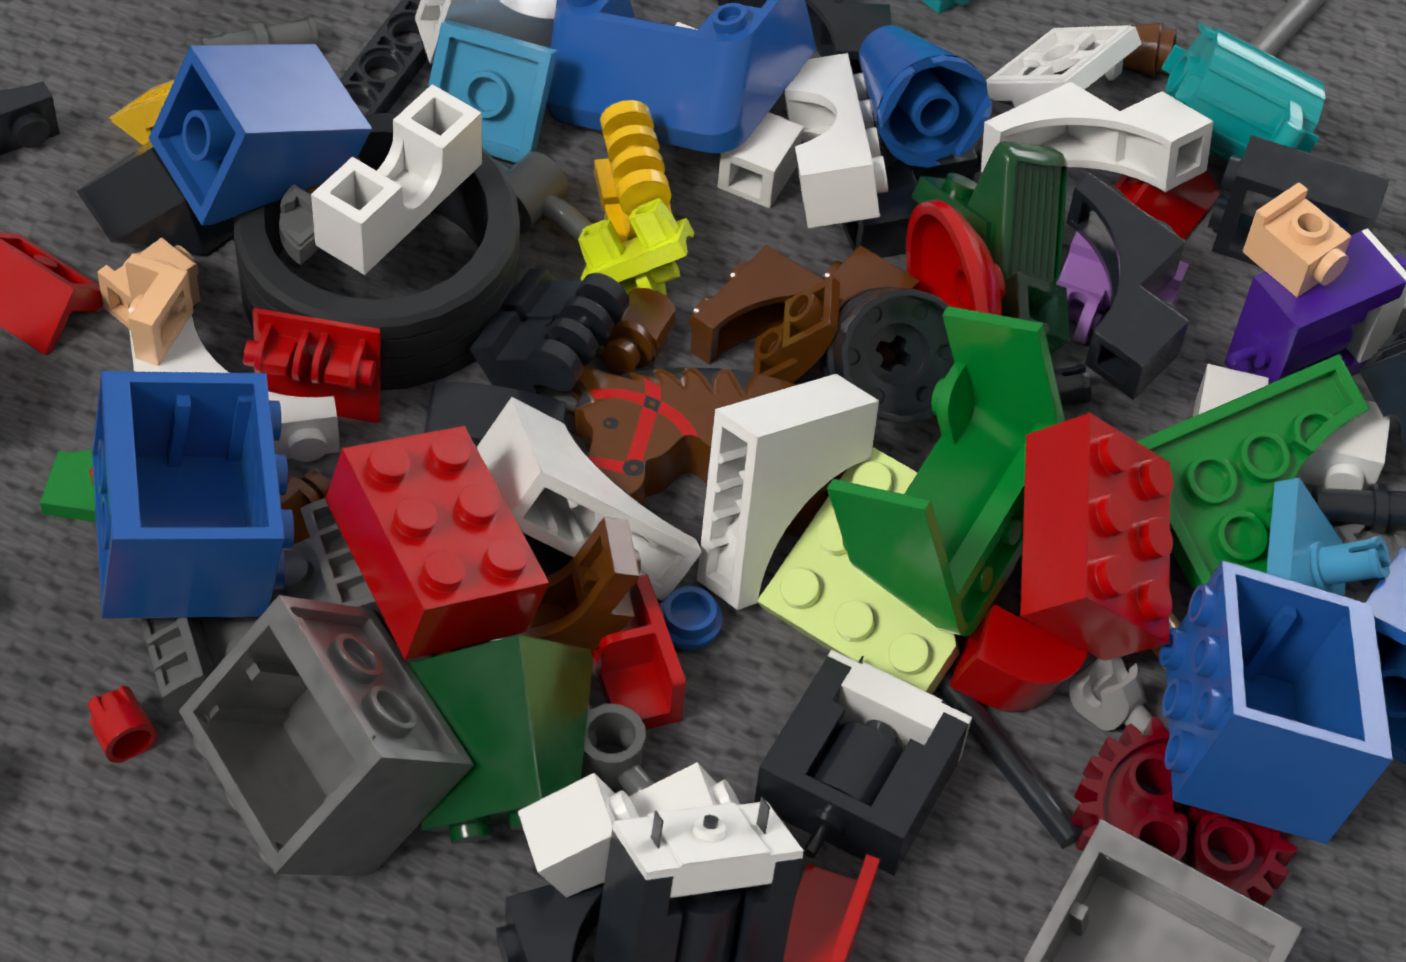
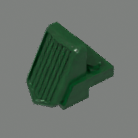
(1012, 206)

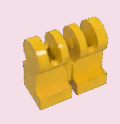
(634, 165)

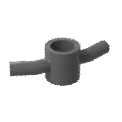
(541, 194)
(619, 727)

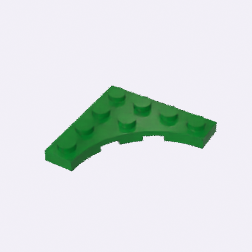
(1235, 454)

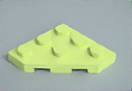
(847, 610)

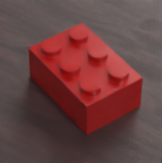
(1096, 538)
(435, 541)

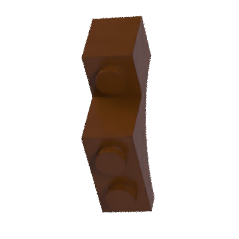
(758, 292)

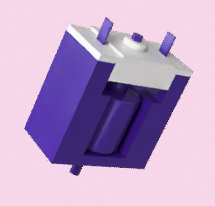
(1346, 317)

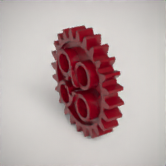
(1115, 797)

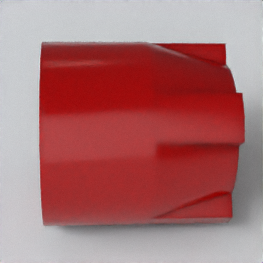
(121, 725)

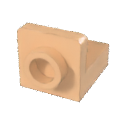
(158, 306)

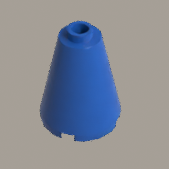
(922, 96)

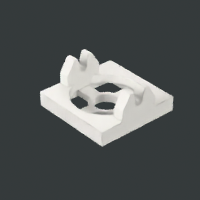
(1084, 49)

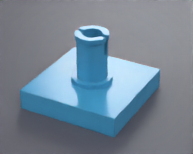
(499, 78)
(1310, 551)

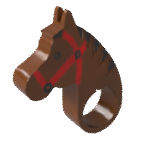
(660, 424)

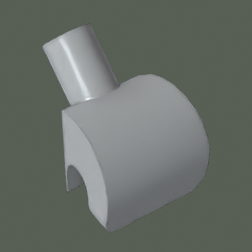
(1110, 695)

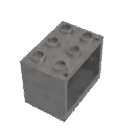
(324, 738)
(1148, 907)

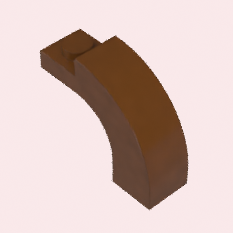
(590, 592)

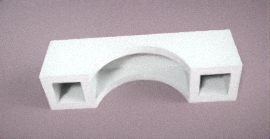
(841, 150)

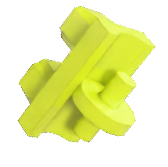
(644, 260)

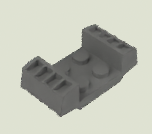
(315, 569)

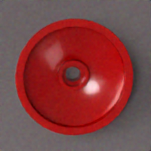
(952, 259)

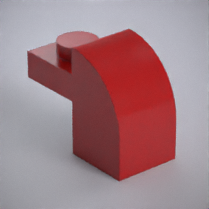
(1013, 662)

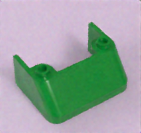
(961, 518)

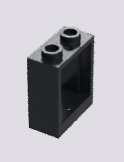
(1273, 169)

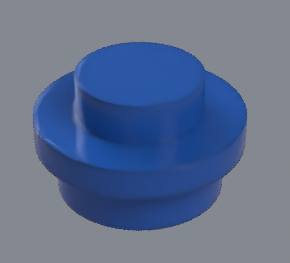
(691, 618)

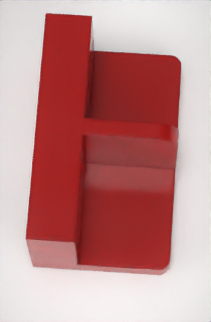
(641, 664)

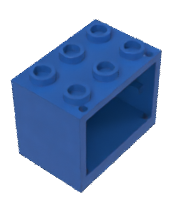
(188, 495)
(1274, 703)

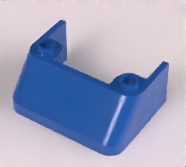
(700, 84)

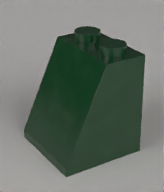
(519, 719)

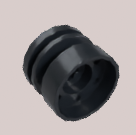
(916, 333)

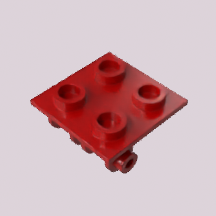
(318, 360)

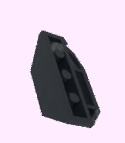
(142, 203)

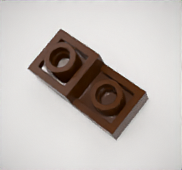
(804, 336)

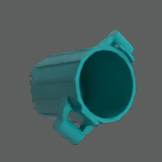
(1244, 93)

